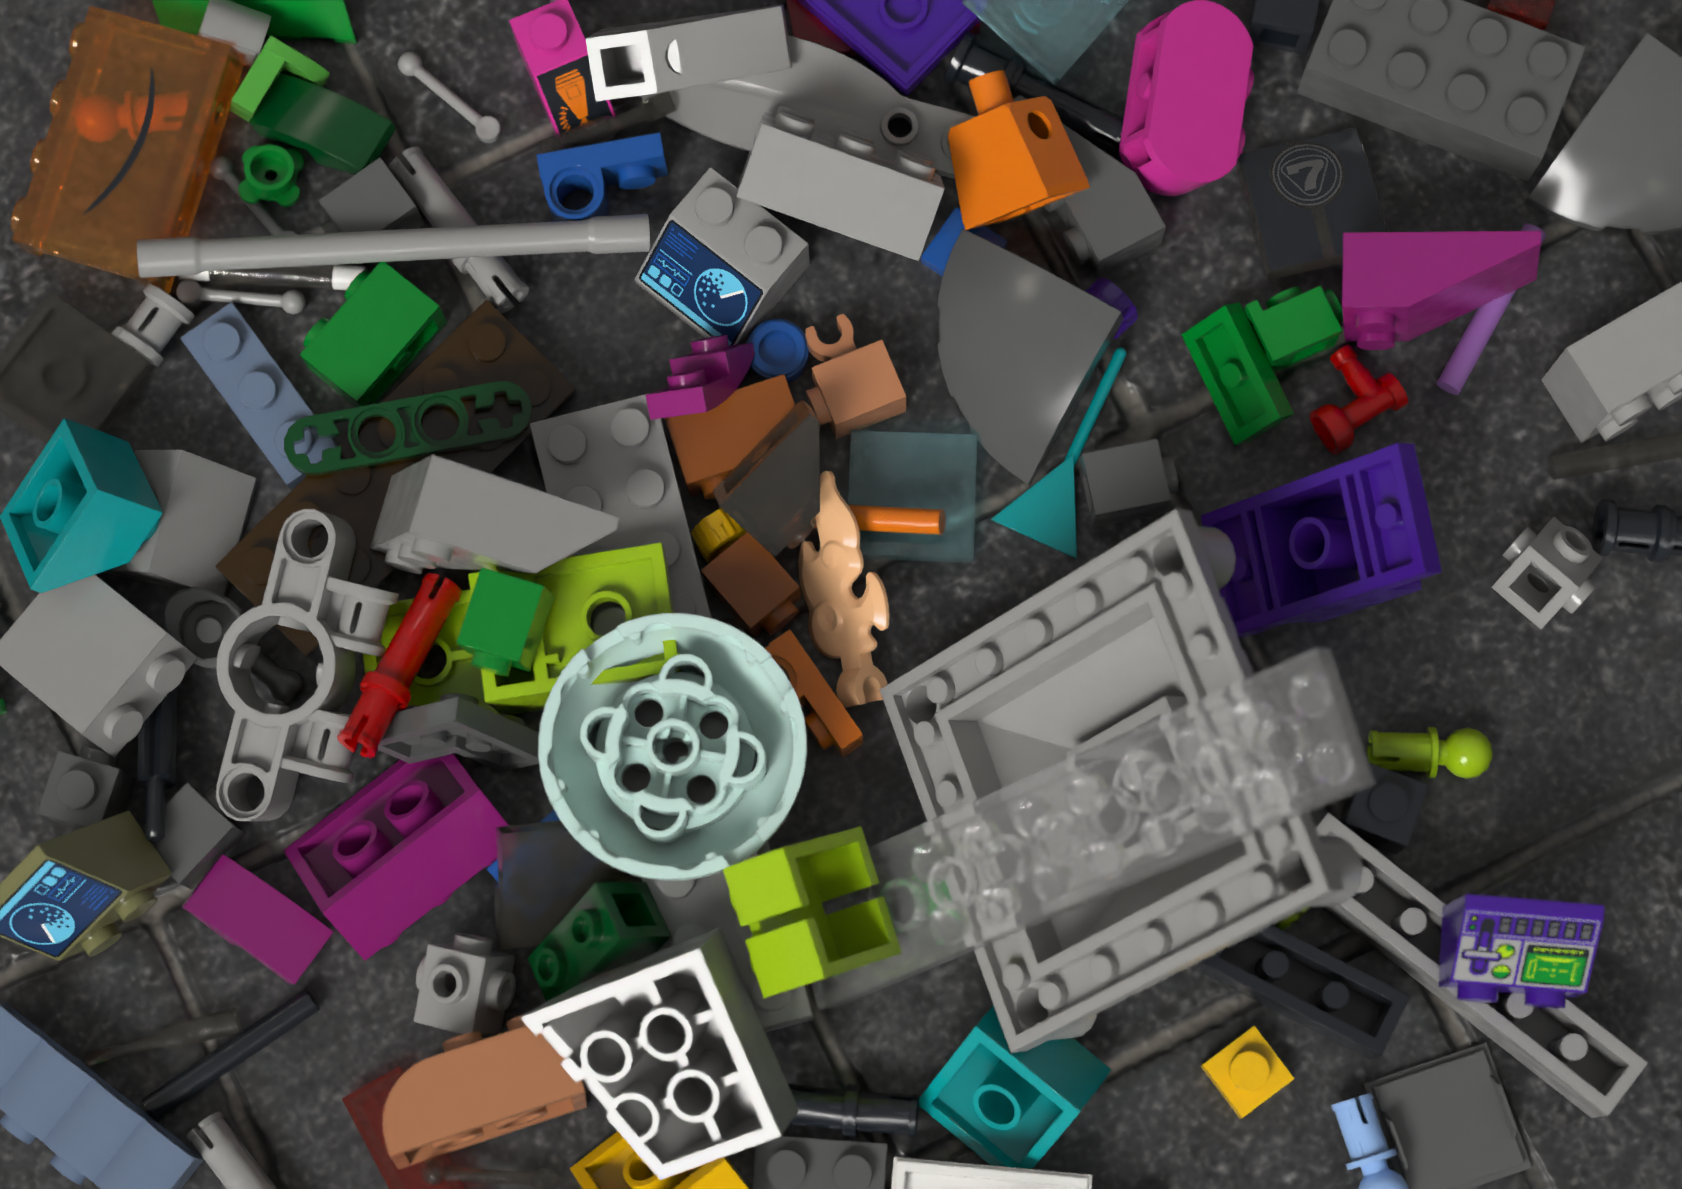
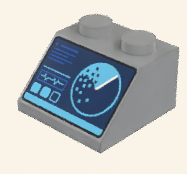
(722, 261)

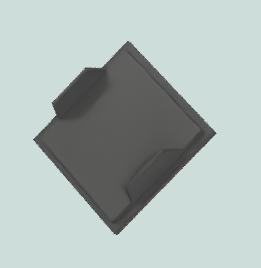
(1449, 1122)

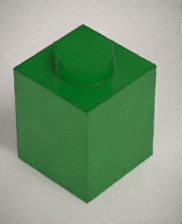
(504, 622)

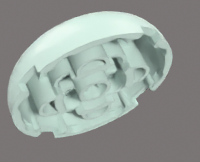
(593, 737)

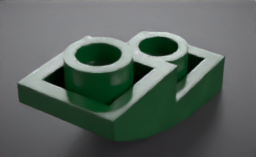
(323, 122)

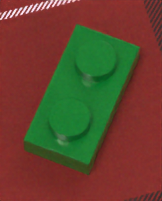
(1237, 374)

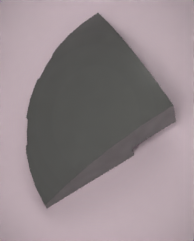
(1626, 153)
(1017, 349)

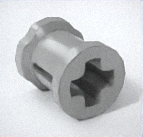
(153, 324)

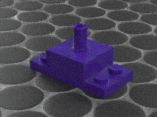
(1329, 542)

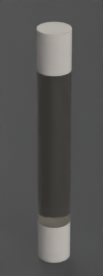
(320, 276)

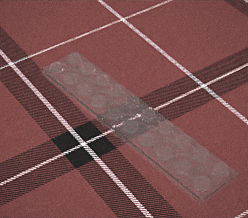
(1111, 818)

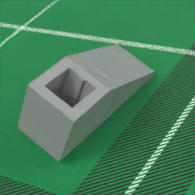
(687, 52)

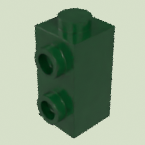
(601, 932)

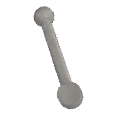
(486, 127)
(192, 294)

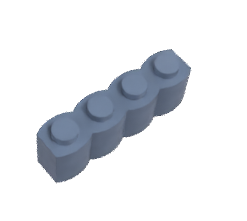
(81, 1116)

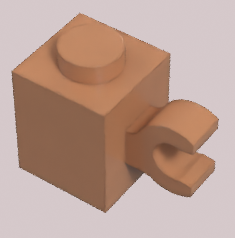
(852, 384)

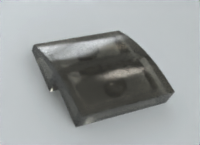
(541, 880)

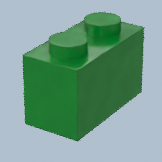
(372, 335)

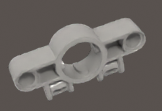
(344, 618)

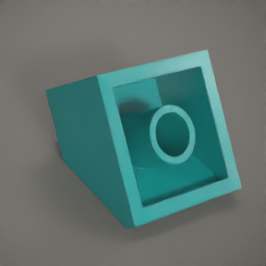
(80, 508)
(1013, 1102)

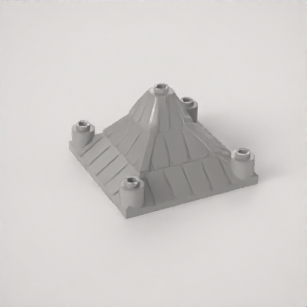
(1067, 673)

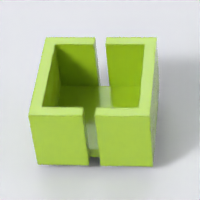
(783, 901)

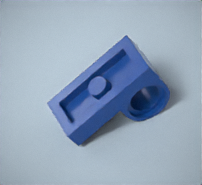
(593, 167)

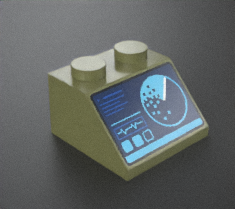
(81, 888)

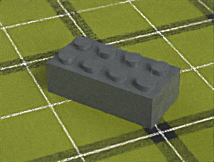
(1445, 76)

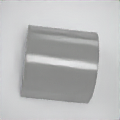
(235, 26)

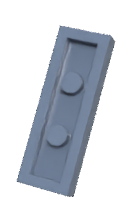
(254, 388)

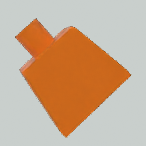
(1011, 155)

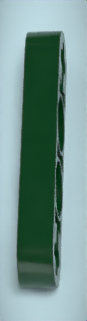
(406, 418)

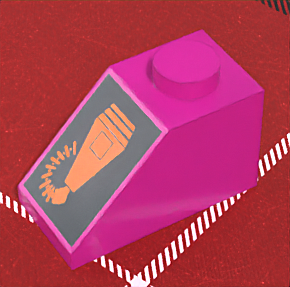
(559, 65)

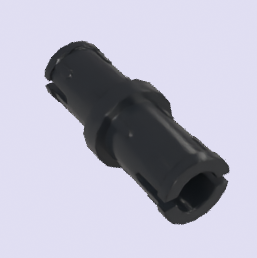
(855, 1110)

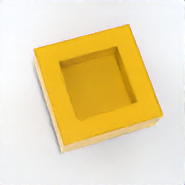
(1247, 1072)

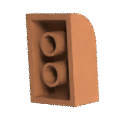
(477, 1094)

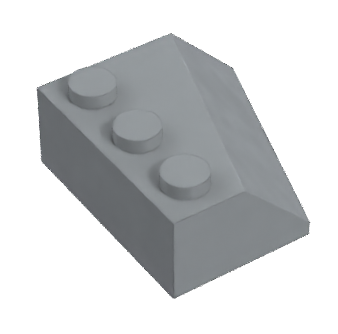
(472, 520)
(673, 1054)

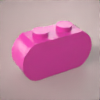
(1187, 98)

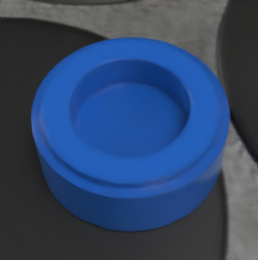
(779, 350)

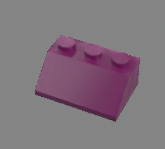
(397, 849)

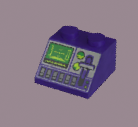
(1518, 948)

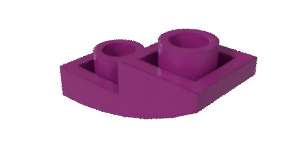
(702, 378)
(257, 919)

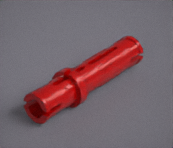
(388, 686)

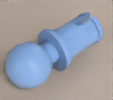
(1367, 1143)

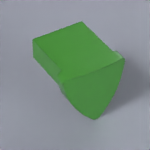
(273, 60)

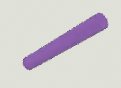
(1476, 337)

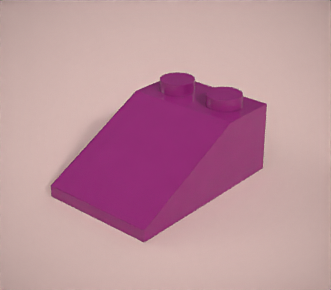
(1420, 280)

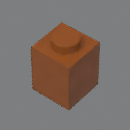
(753, 586)

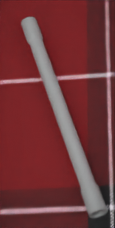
(193, 255)

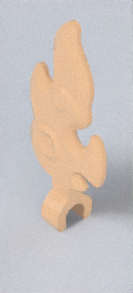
(837, 618)

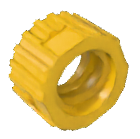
(716, 534)

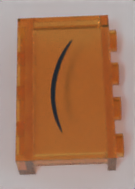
(126, 143)

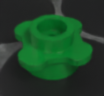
(271, 158)

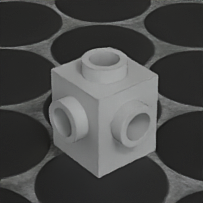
(1548, 571)
(464, 985)

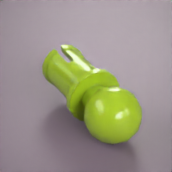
(1464, 752)

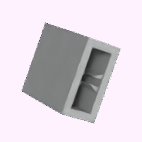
(94, 660)

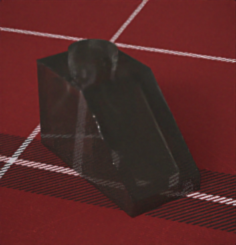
(778, 483)

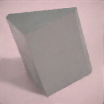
(200, 522)

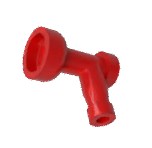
(1336, 425)

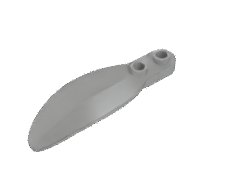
(829, 90)

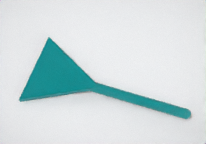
(1048, 507)

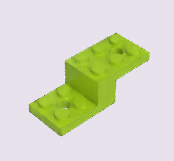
(626, 576)

